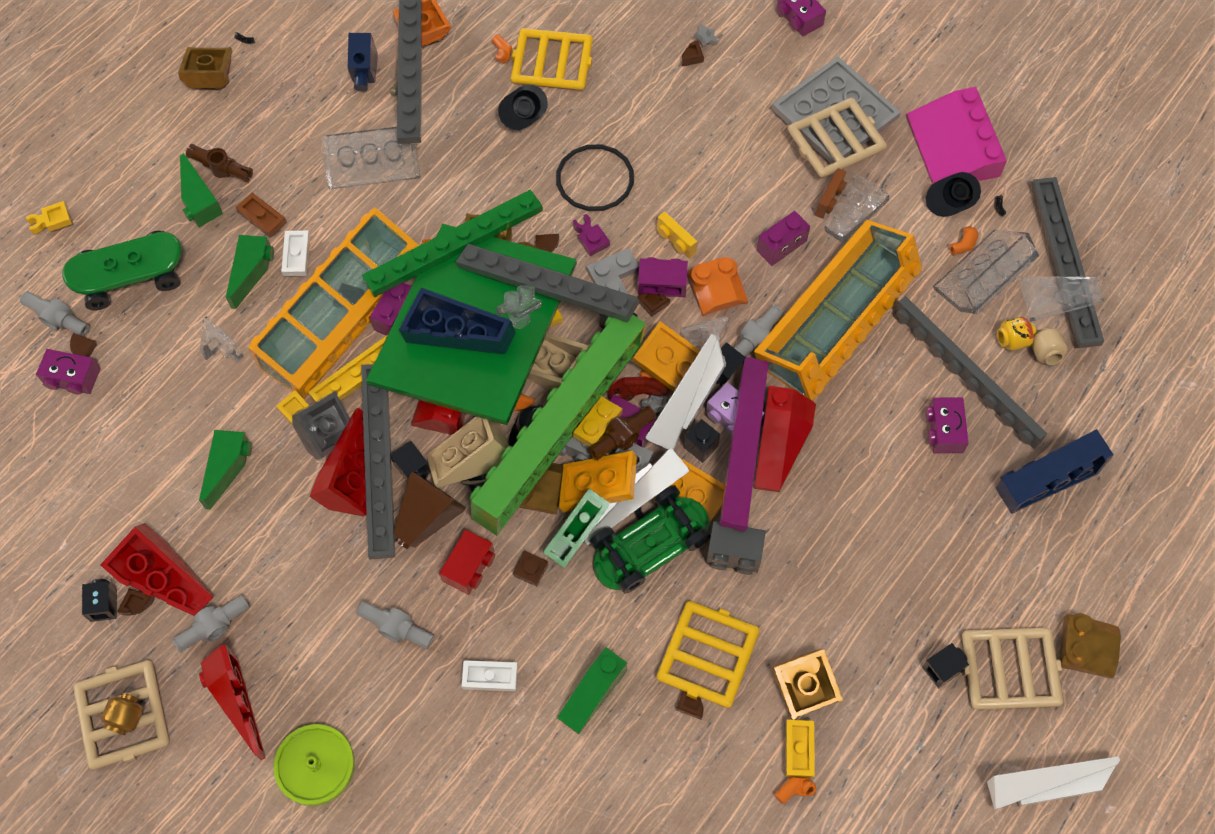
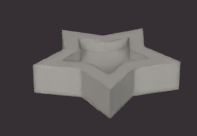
(706, 35)
(656, 403)

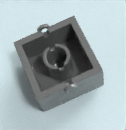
(736, 549)

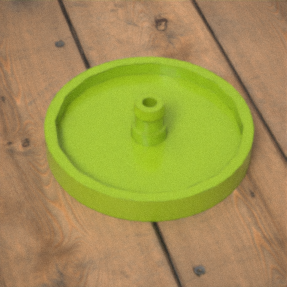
(314, 765)

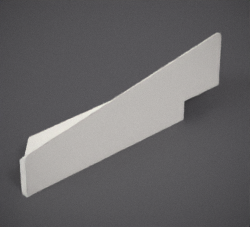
(689, 395)
(648, 483)
(1051, 782)

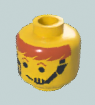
(1016, 333)

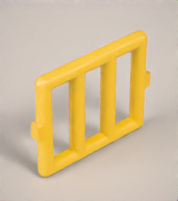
(558, 81)
(735, 677)

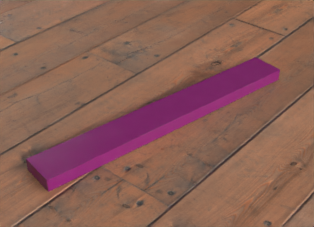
(744, 445)

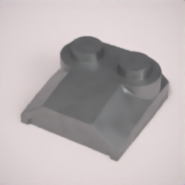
(321, 425)

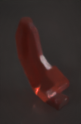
(634, 386)

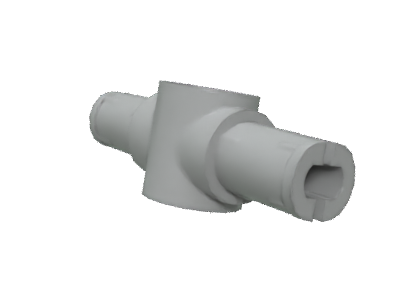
(54, 314)
(757, 331)
(210, 623)
(395, 625)

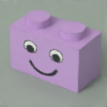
(722, 407)

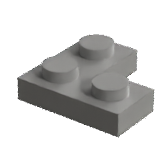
(612, 269)

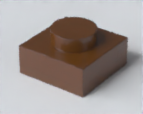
(531, 568)

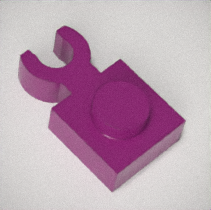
(590, 237)

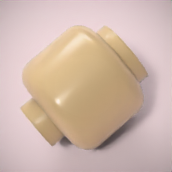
(1049, 346)

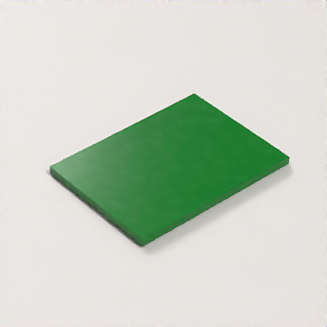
(469, 379)

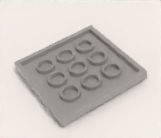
(826, 88)

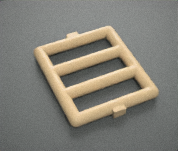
(833, 112)
(1002, 700)
(85, 711)

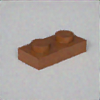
(828, 199)
(261, 214)

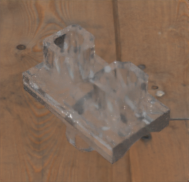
(519, 305)

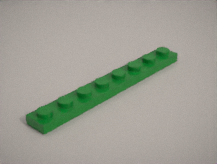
(452, 243)

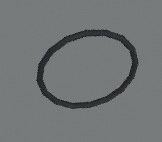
(595, 208)

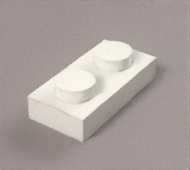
(295, 253)
(489, 675)

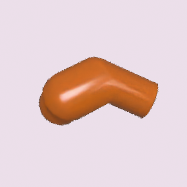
(504, 48)
(968, 241)
(795, 786)

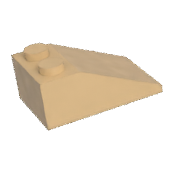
(554, 360)
(468, 452)

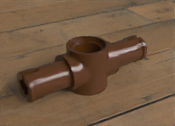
(219, 162)
(622, 433)

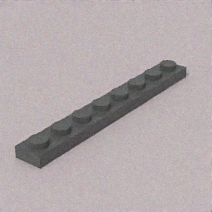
(409, 72)
(1065, 256)
(548, 282)
(966, 369)
(378, 470)

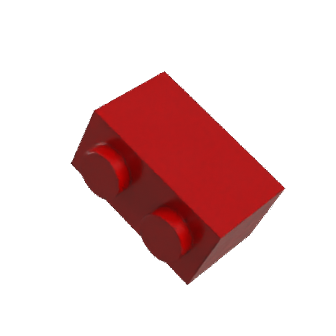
(467, 562)

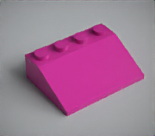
(957, 137)

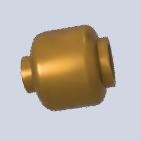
(122, 714)

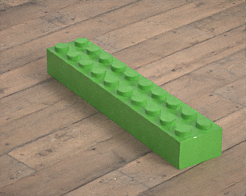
(555, 423)

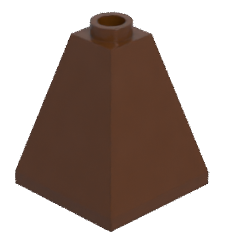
(423, 511)

